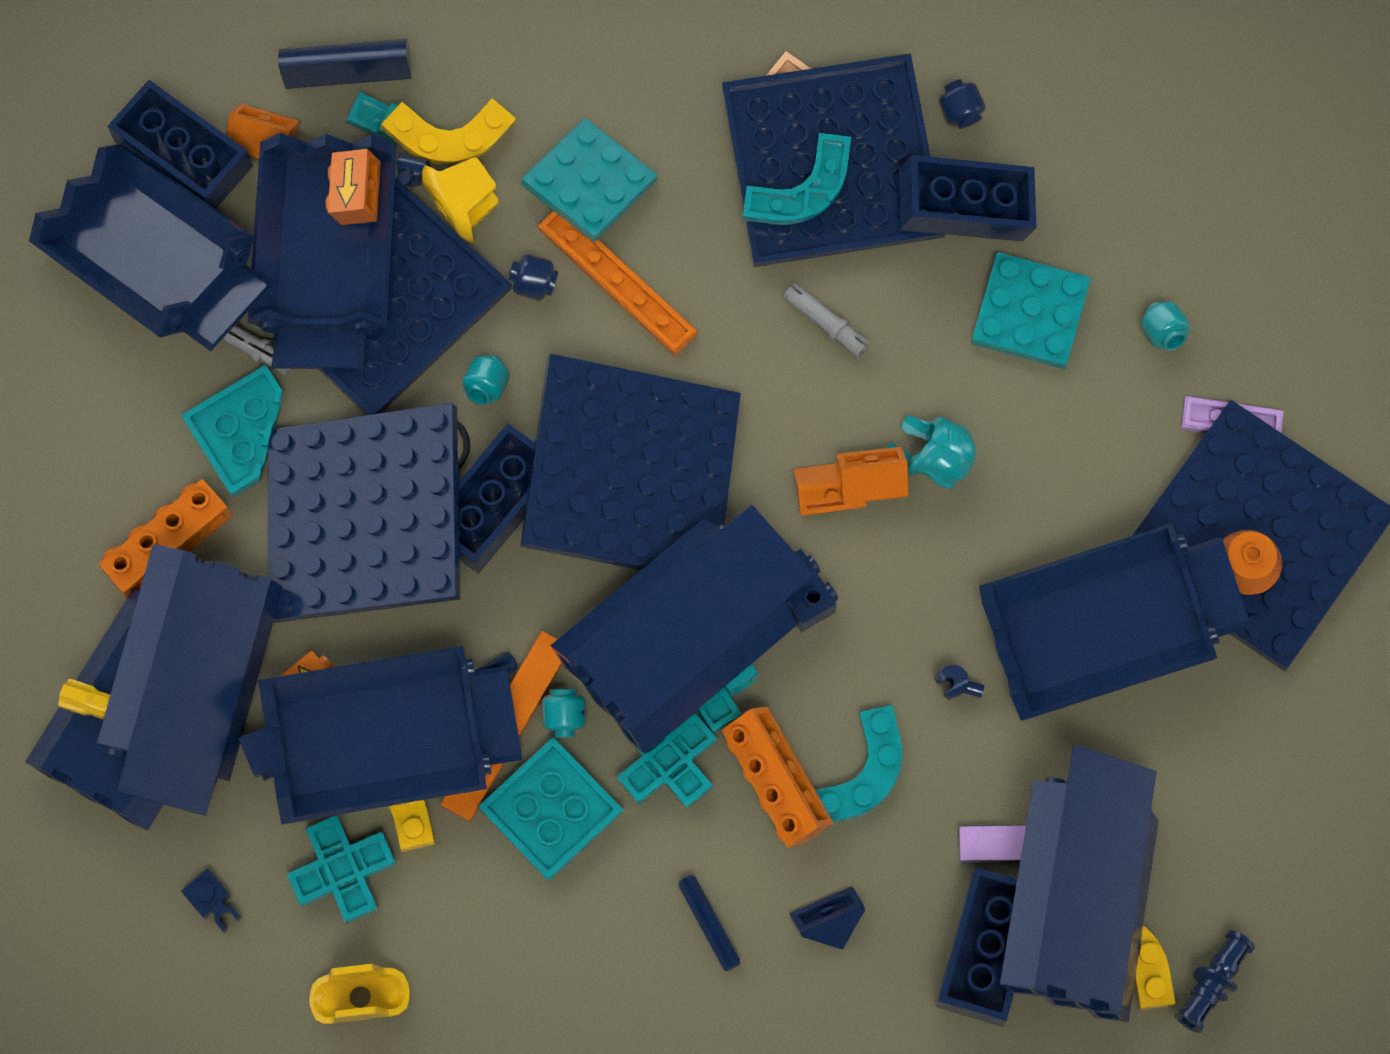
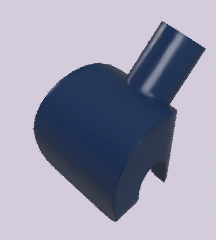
(410, 169)
(959, 682)

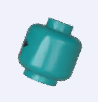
(1165, 325)
(485, 379)
(564, 712)

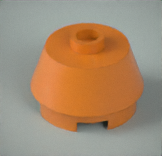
(1253, 560)

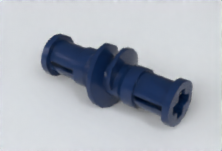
(1214, 980)

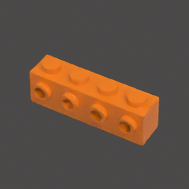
(175, 525)
(777, 777)

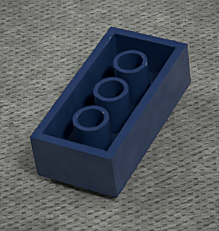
(180, 144)
(967, 198)
(494, 497)
(978, 951)

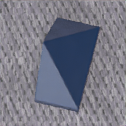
(830, 919)

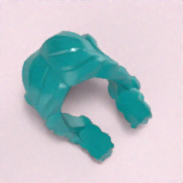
(946, 455)

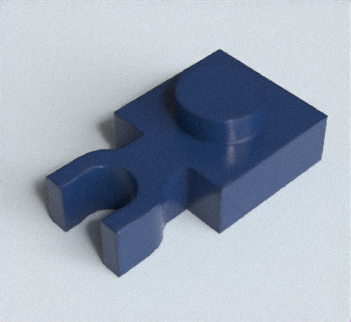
(209, 896)

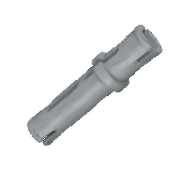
(837, 328)
(246, 346)

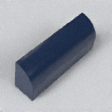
(345, 63)

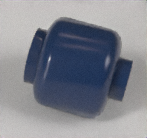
(962, 104)
(533, 277)

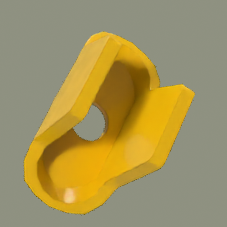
(462, 194)
(332, 992)

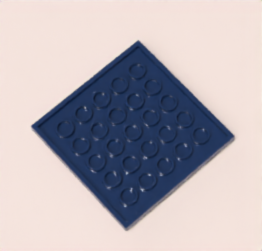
(775, 145)
(433, 299)
(625, 462)
(1266, 483)
(364, 513)

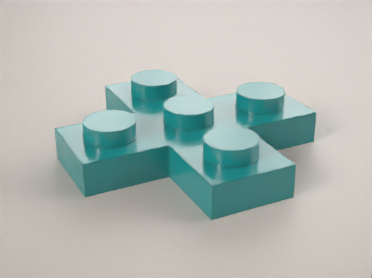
(672, 764)
(341, 869)

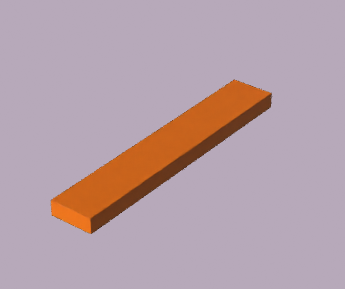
(620, 284)
(527, 693)

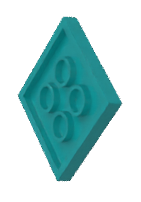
(589, 180)
(1031, 310)
(550, 809)

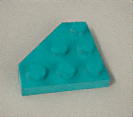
(237, 428)

